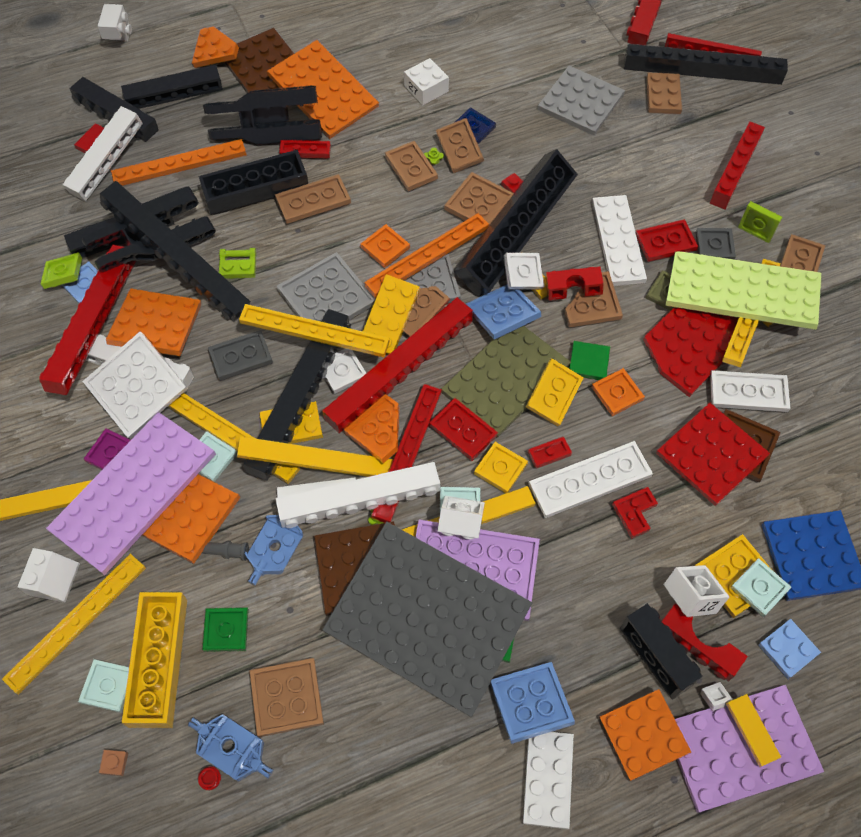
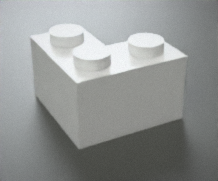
(114, 23)

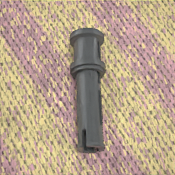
(227, 549)

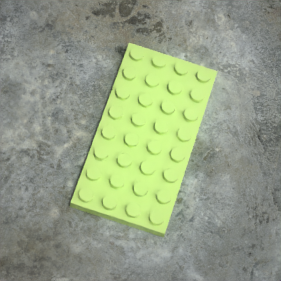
(745, 290)

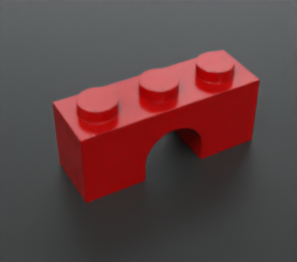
(588, 279)

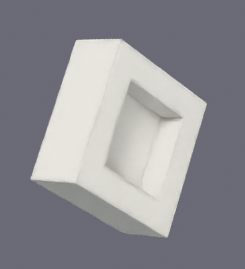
(716, 696)

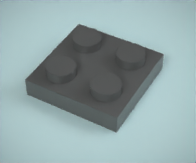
(716, 242)

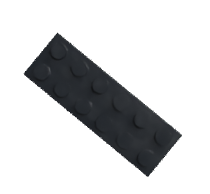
(252, 181)

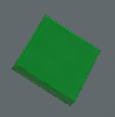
(590, 360)
(225, 629)

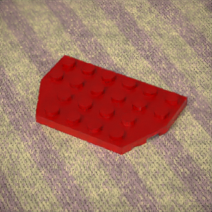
(690, 346)

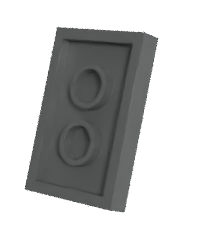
(240, 355)

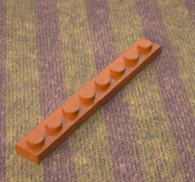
(179, 162)
(430, 252)

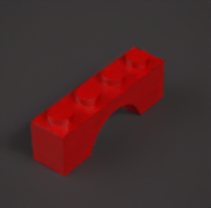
(723, 660)

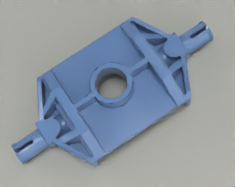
(268, 561)
(245, 756)

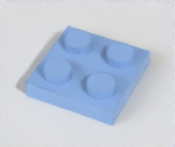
(789, 649)

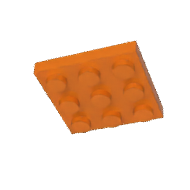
(645, 735)

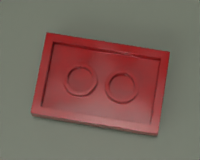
(665, 240)
(463, 429)

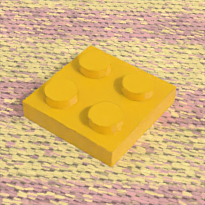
(501, 467)

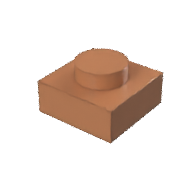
(113, 763)

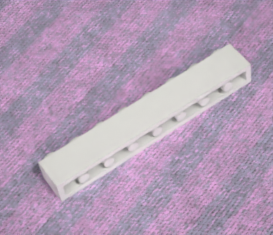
(357, 495)

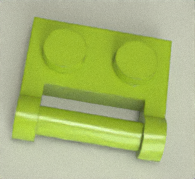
(237, 268)

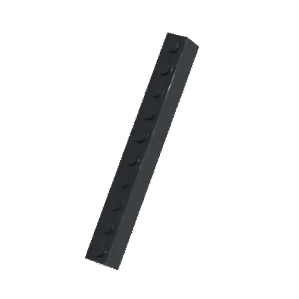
(705, 64)
(173, 250)
(297, 395)

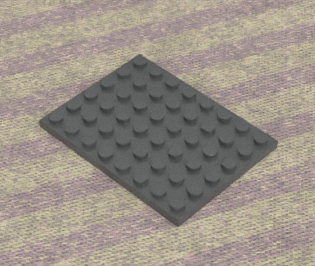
(428, 618)

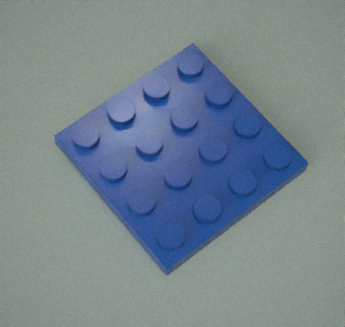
(814, 554)

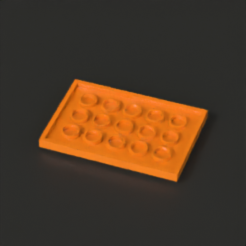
(339, 94)

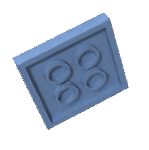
(503, 311)
(532, 702)

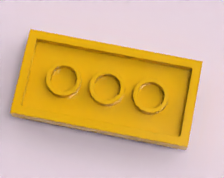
(392, 310)

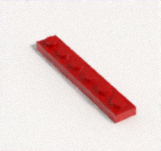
(685, 42)

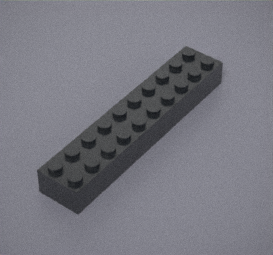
(516, 222)

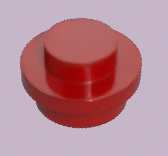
(209, 778)

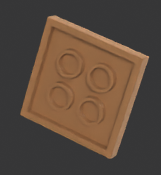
(478, 196)
(286, 697)

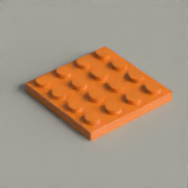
(159, 316)
(192, 518)

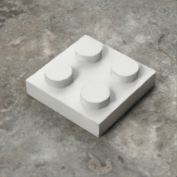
(523, 271)
(344, 371)

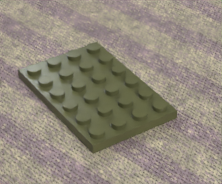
(503, 377)

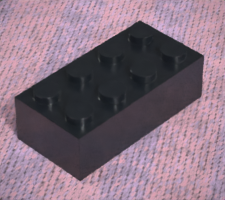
(660, 651)

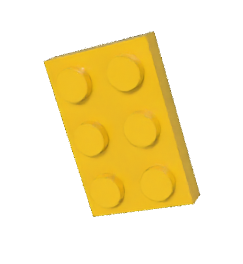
(554, 392)
(308, 429)

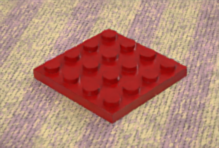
(712, 454)

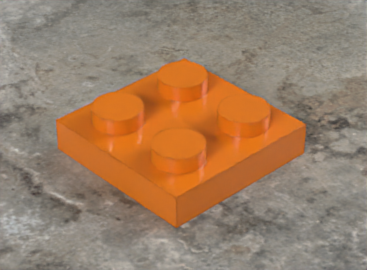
(385, 246)
(617, 392)

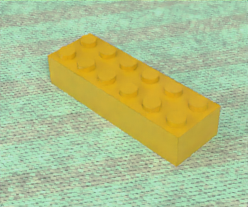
(155, 660)

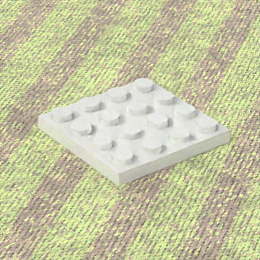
(135, 384)

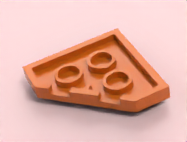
(213, 48)
(377, 429)

